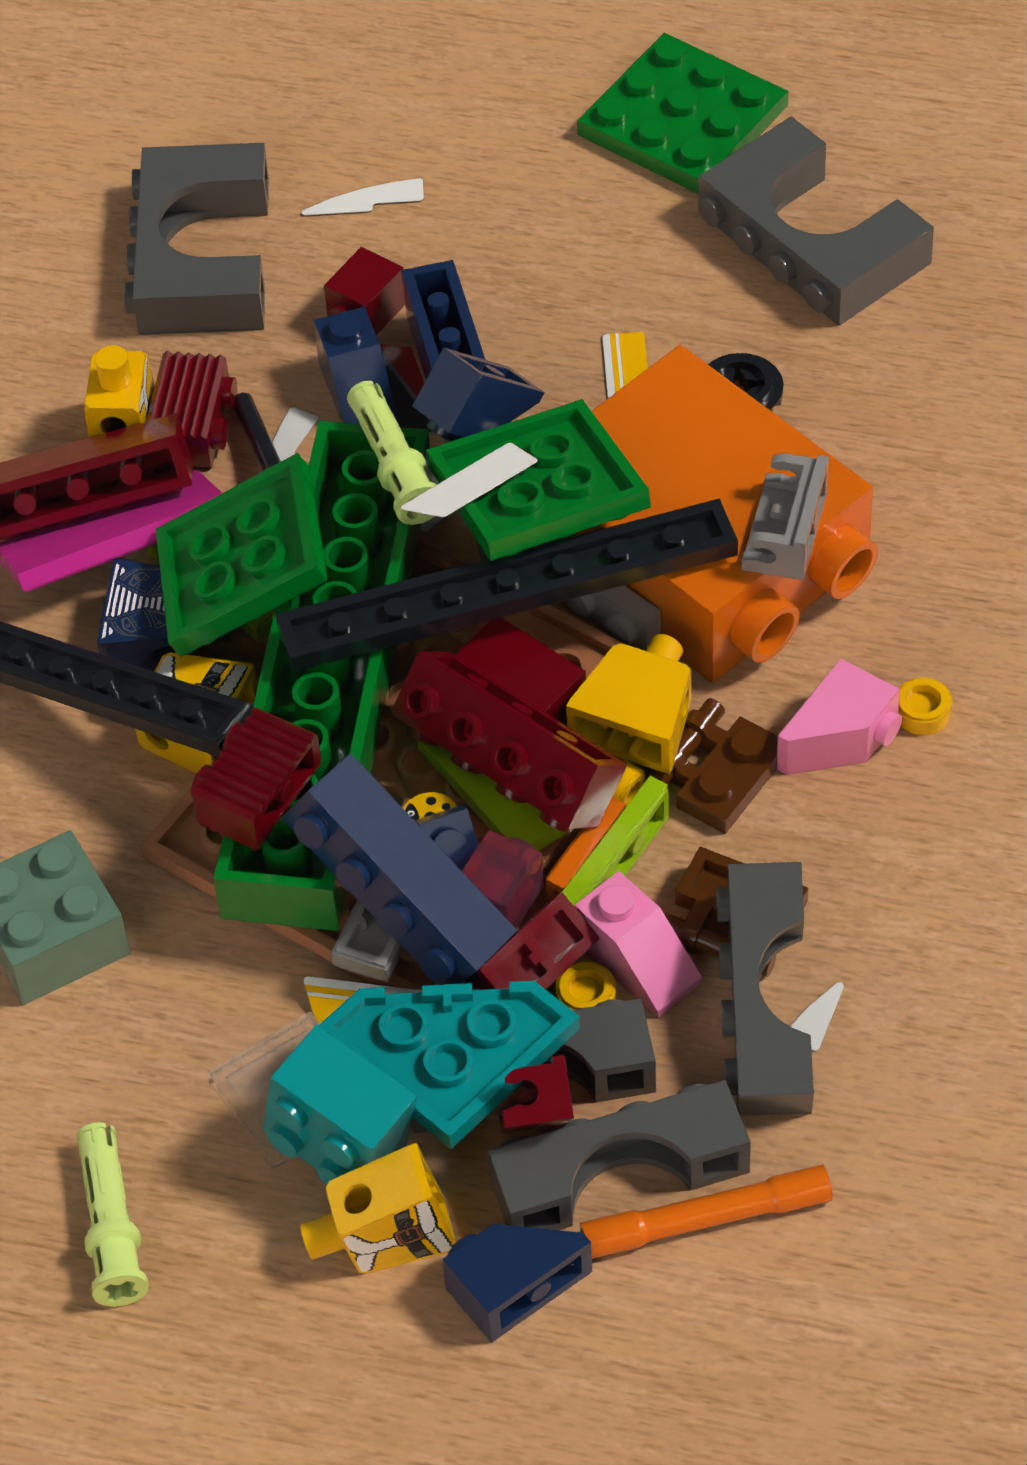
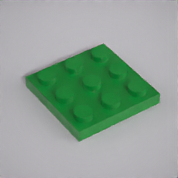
(681, 111)
(571, 487)
(240, 555)

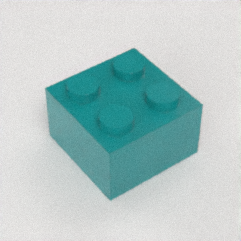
(335, 1107)

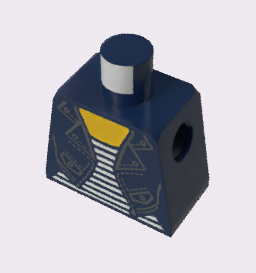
(134, 616)

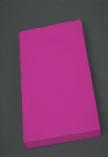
(96, 537)

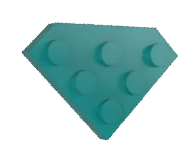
(454, 1044)

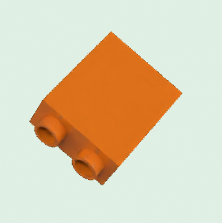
(709, 440)

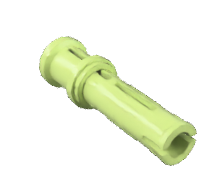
(400, 467)
(112, 1236)

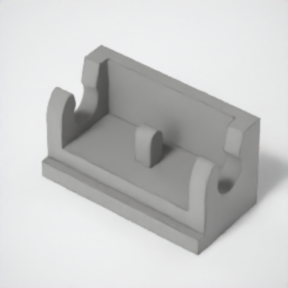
(787, 517)

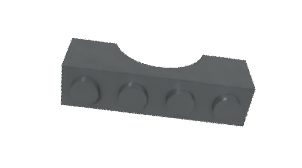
(609, 1052)
(771, 1059)
(687, 1134)

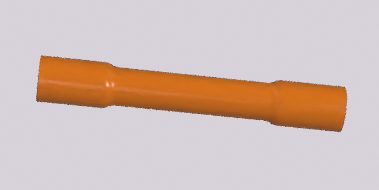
(775, 1195)

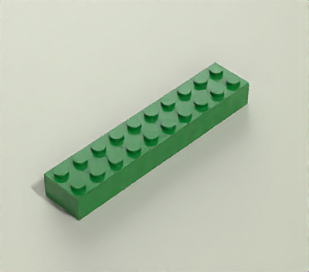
(336, 700)

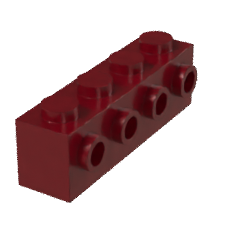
(93, 475)
(508, 741)

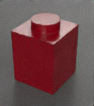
(369, 283)

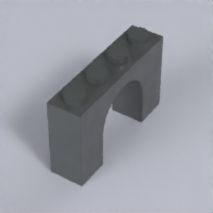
(173, 191)
(831, 271)

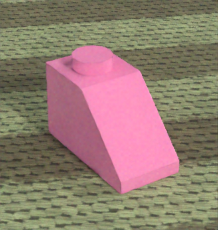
(840, 722)
(638, 944)

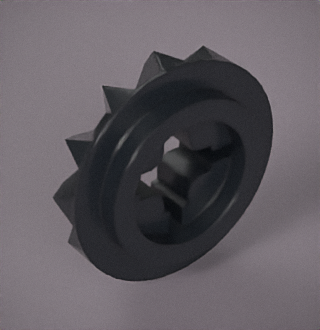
(755, 374)

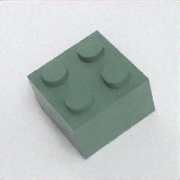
(55, 918)

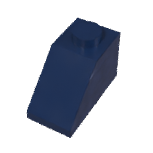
(348, 356)
(472, 395)
(513, 1273)

